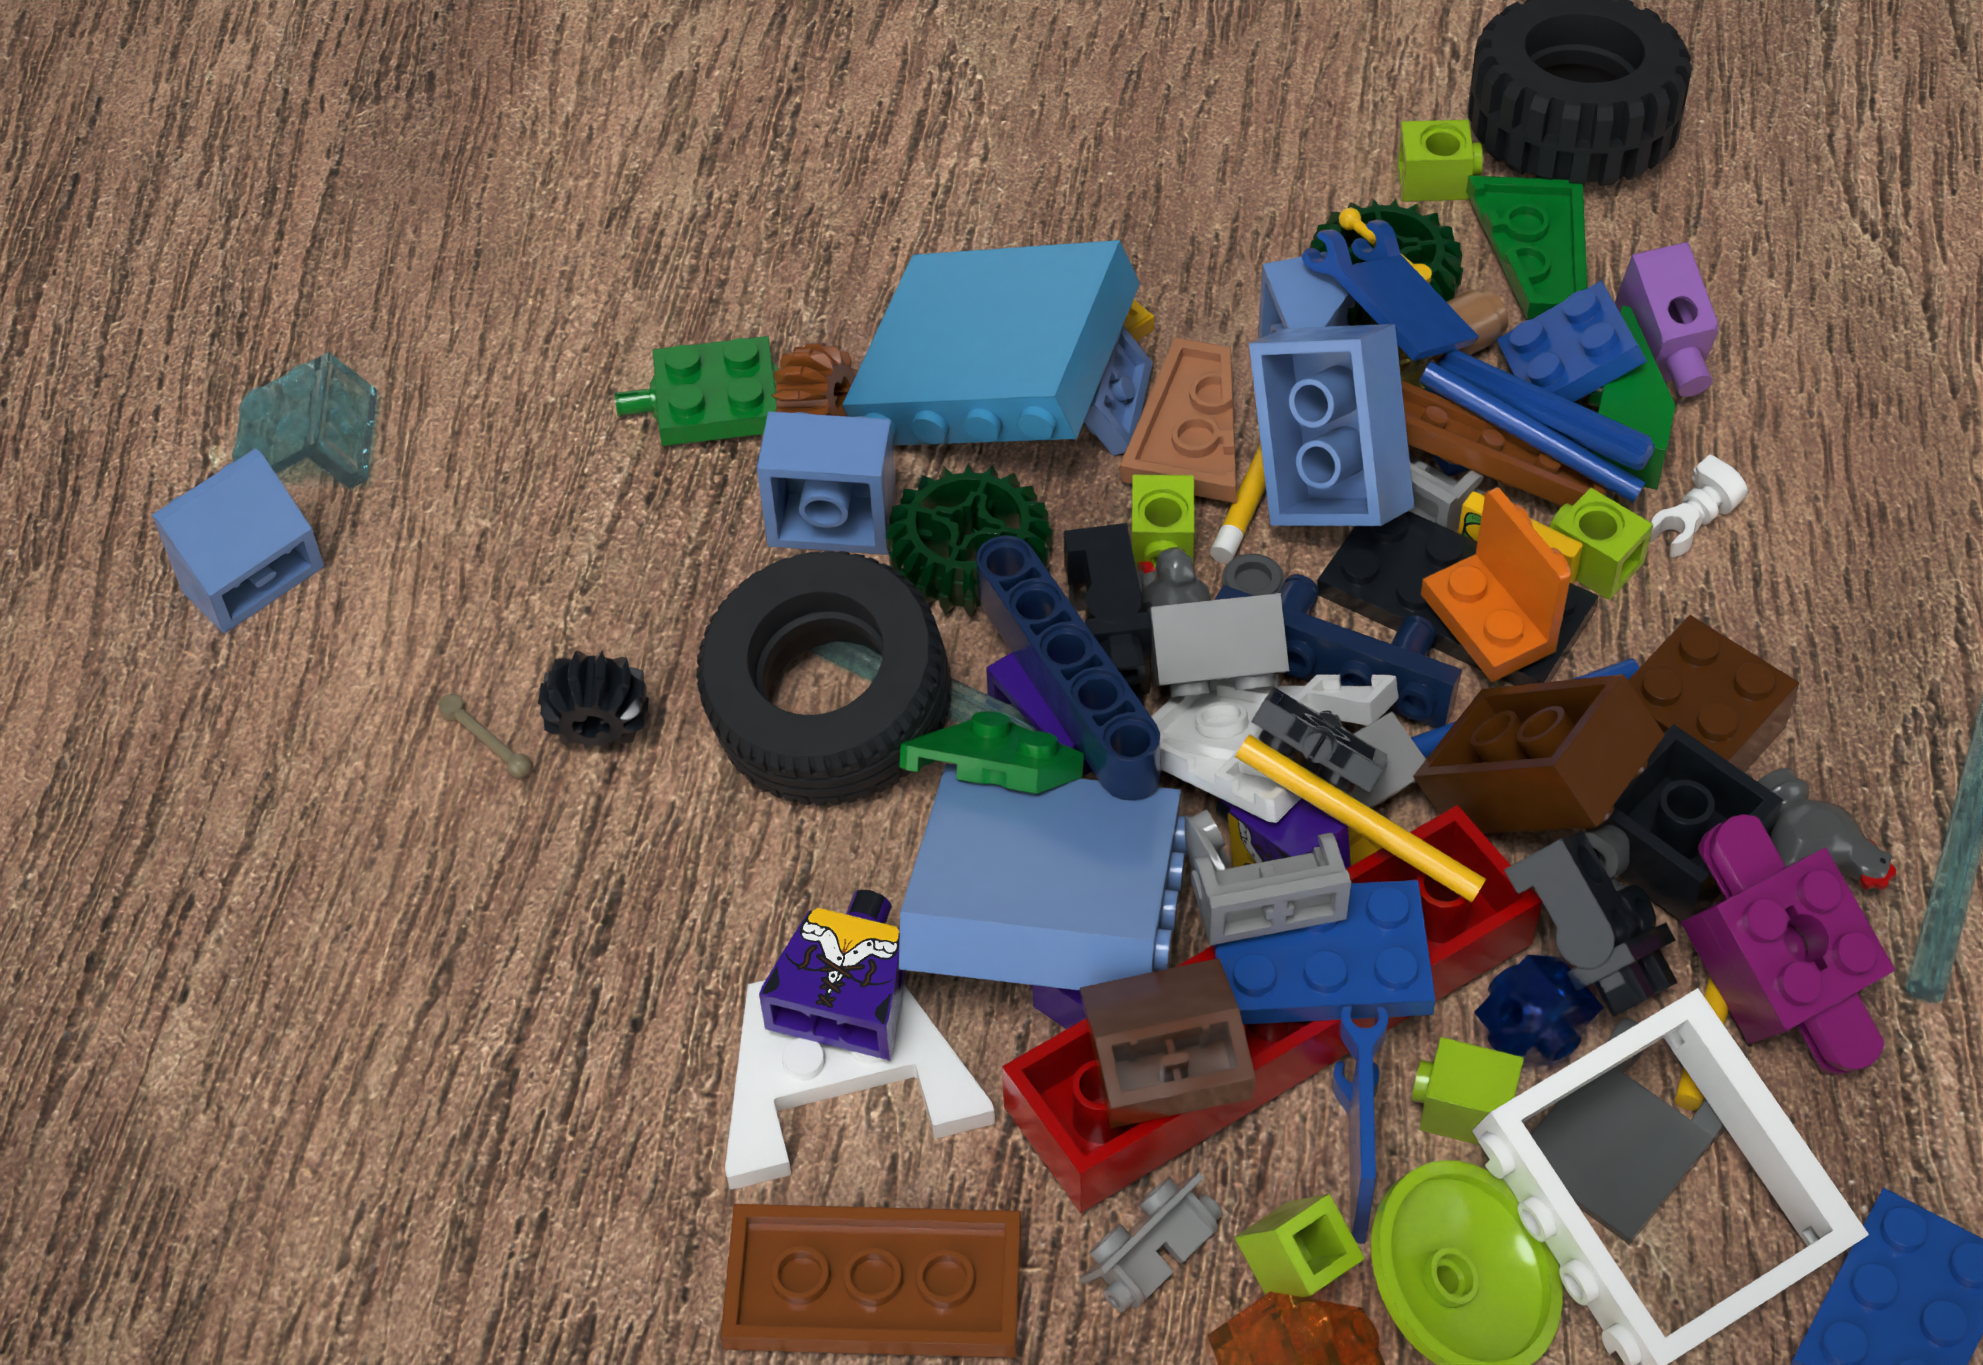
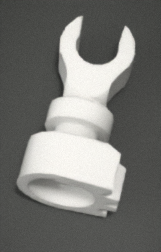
(1715, 491)

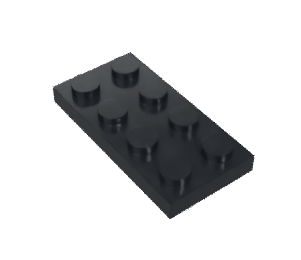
(1382, 575)

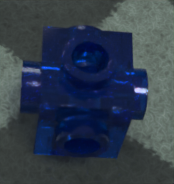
(1537, 1010)

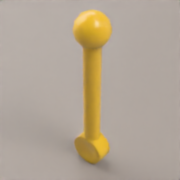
(1351, 220)

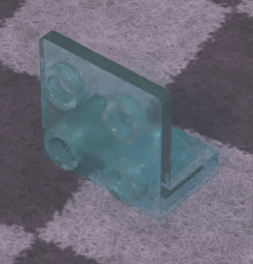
(314, 414)

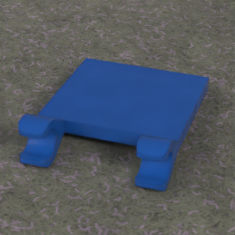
(1392, 291)
(1358, 1102)

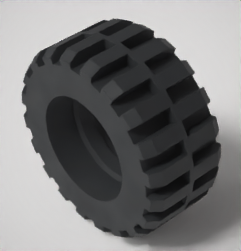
(1579, 89)

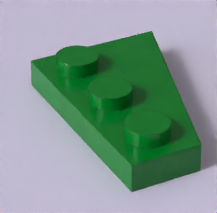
(1535, 235)

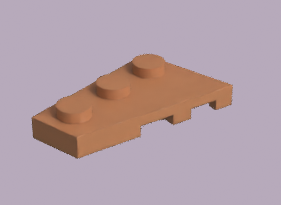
(1189, 422)

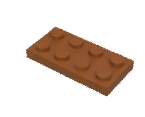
(872, 1280)

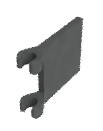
(1623, 1146)

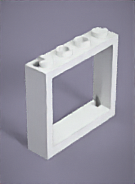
(1755, 1125)

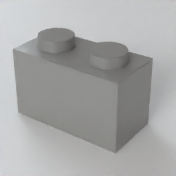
(1218, 641)

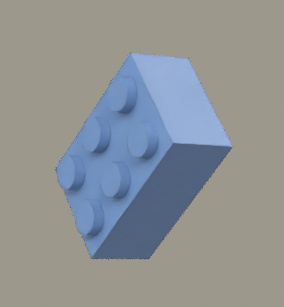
(1332, 425)

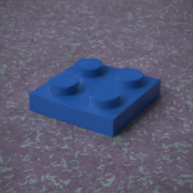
(1573, 345)

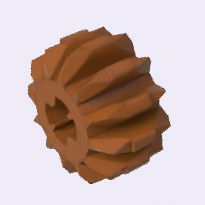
(814, 380)

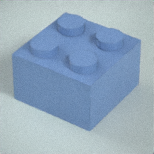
(827, 482)

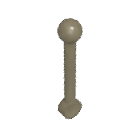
(453, 708)

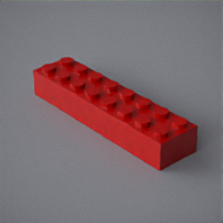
(1057, 1087)

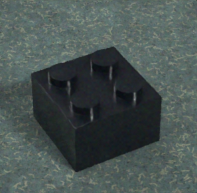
(1671, 809)

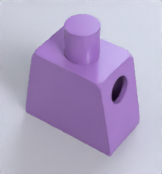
(1672, 313)

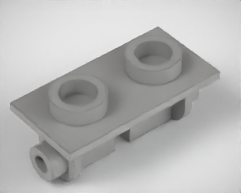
(1130, 1257)

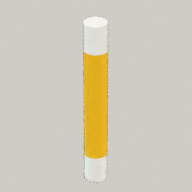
(1240, 513)

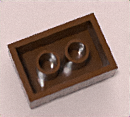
(1542, 754)

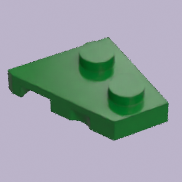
(998, 753)

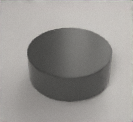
(1253, 575)

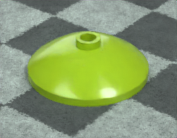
(1464, 1268)

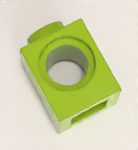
(1437, 160)
(1162, 515)
(1611, 537)

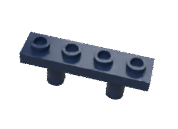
(1319, 647)

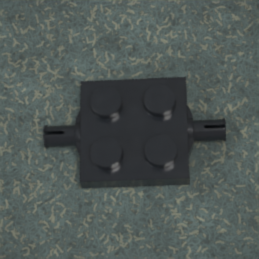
(1342, 756)

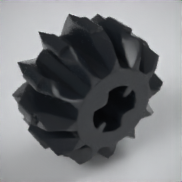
(593, 700)

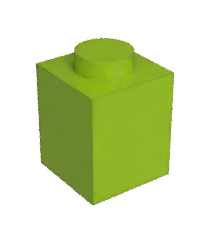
(1463, 1087)
(1300, 1246)

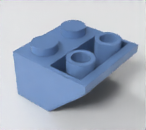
(237, 541)

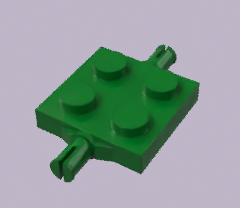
(707, 391)

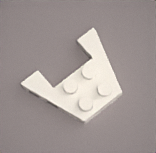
(1207, 730)
(790, 1071)

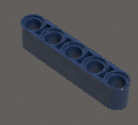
(1069, 668)

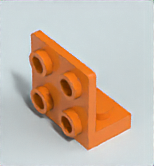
(1505, 597)

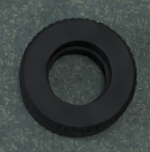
(806, 605)

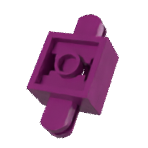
(1763, 959)

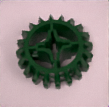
(1419, 240)
(946, 522)

